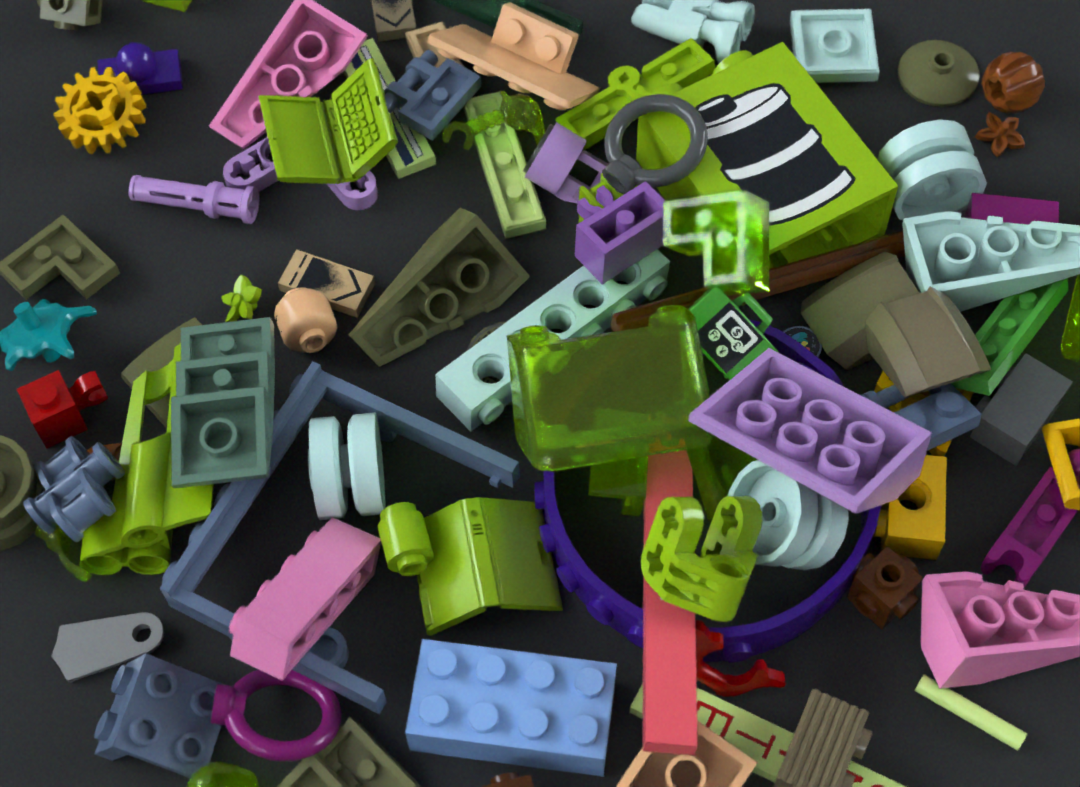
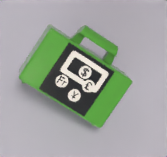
(727, 333)

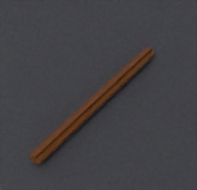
(780, 278)

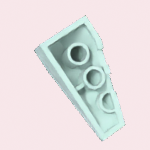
(987, 258)

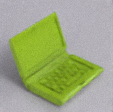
(330, 138)
(485, 558)

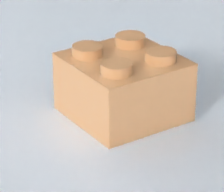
(714, 765)

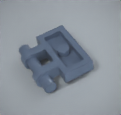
(437, 100)

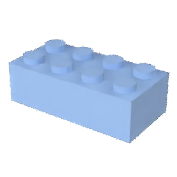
(511, 707)

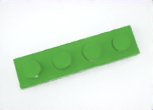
(1010, 331)

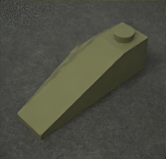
(444, 284)

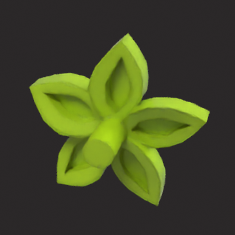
(242, 300)

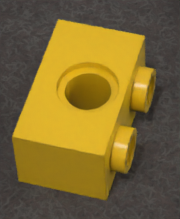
(918, 531)

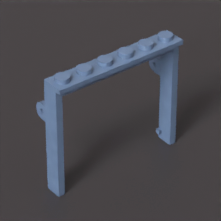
(236, 498)

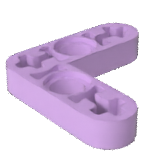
(246, 163)

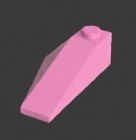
(296, 60)
(993, 630)

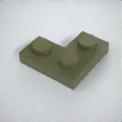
(56, 251)

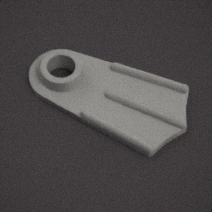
(104, 643)

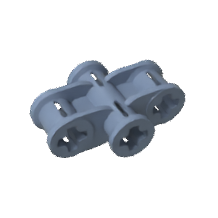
(74, 489)

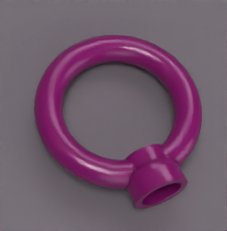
(230, 708)

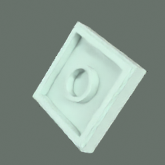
(835, 44)

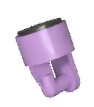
(555, 158)

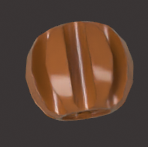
(1013, 82)

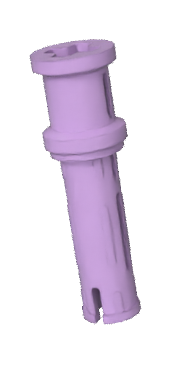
(212, 199)

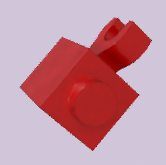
(56, 408)

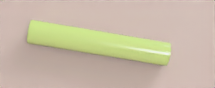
(971, 712)

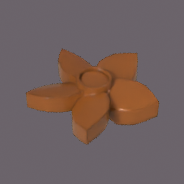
(1001, 133)

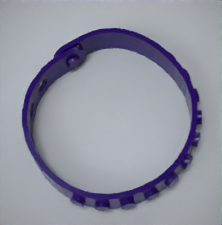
(741, 640)

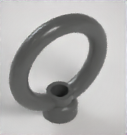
(624, 172)

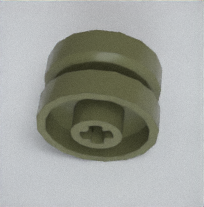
(17, 483)

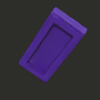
(149, 69)

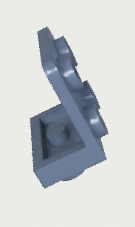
(159, 716)

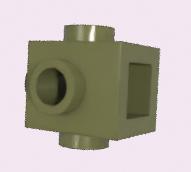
(71, 13)

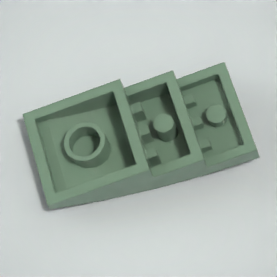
(223, 403)

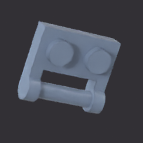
(942, 413)

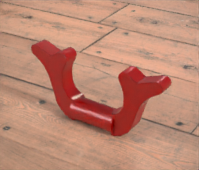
(730, 685)

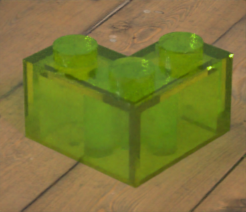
(729, 232)

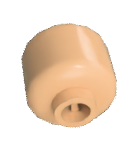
(305, 320)

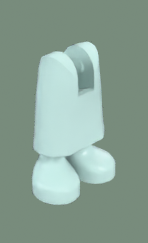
(701, 20)

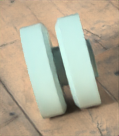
(932, 168)
(344, 466)
(797, 523)

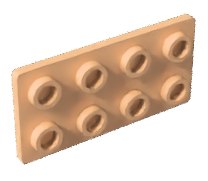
(523, 51)

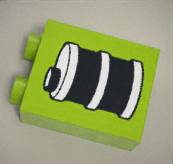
(781, 142)

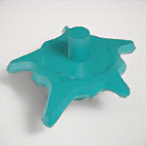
(40, 332)

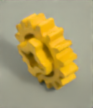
(100, 110)

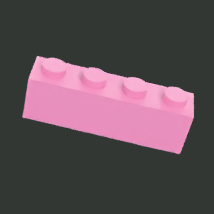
(304, 598)

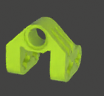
(720, 576)

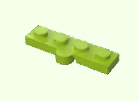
(681, 66)

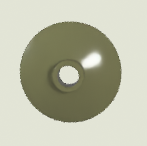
(938, 73)

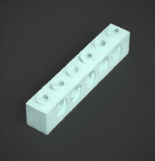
(561, 308)

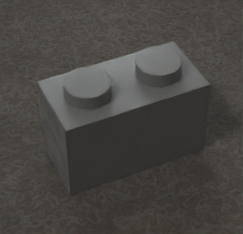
(1020, 408)

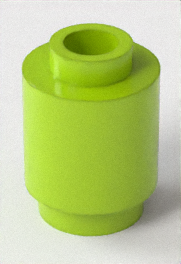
(405, 539)

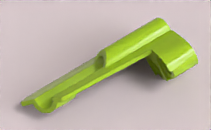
(144, 497)

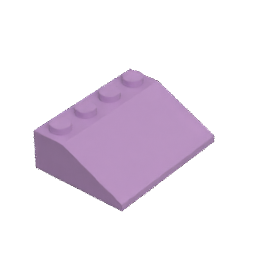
(816, 432)

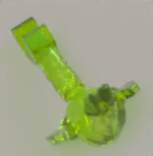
(515, 111)

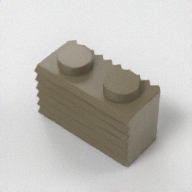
(824, 744)

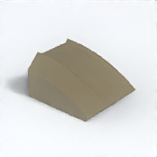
(842, 306)
(923, 342)

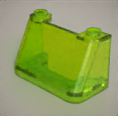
(608, 392)

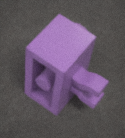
(620, 232)

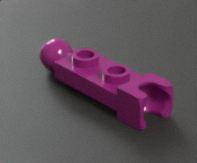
(1033, 528)

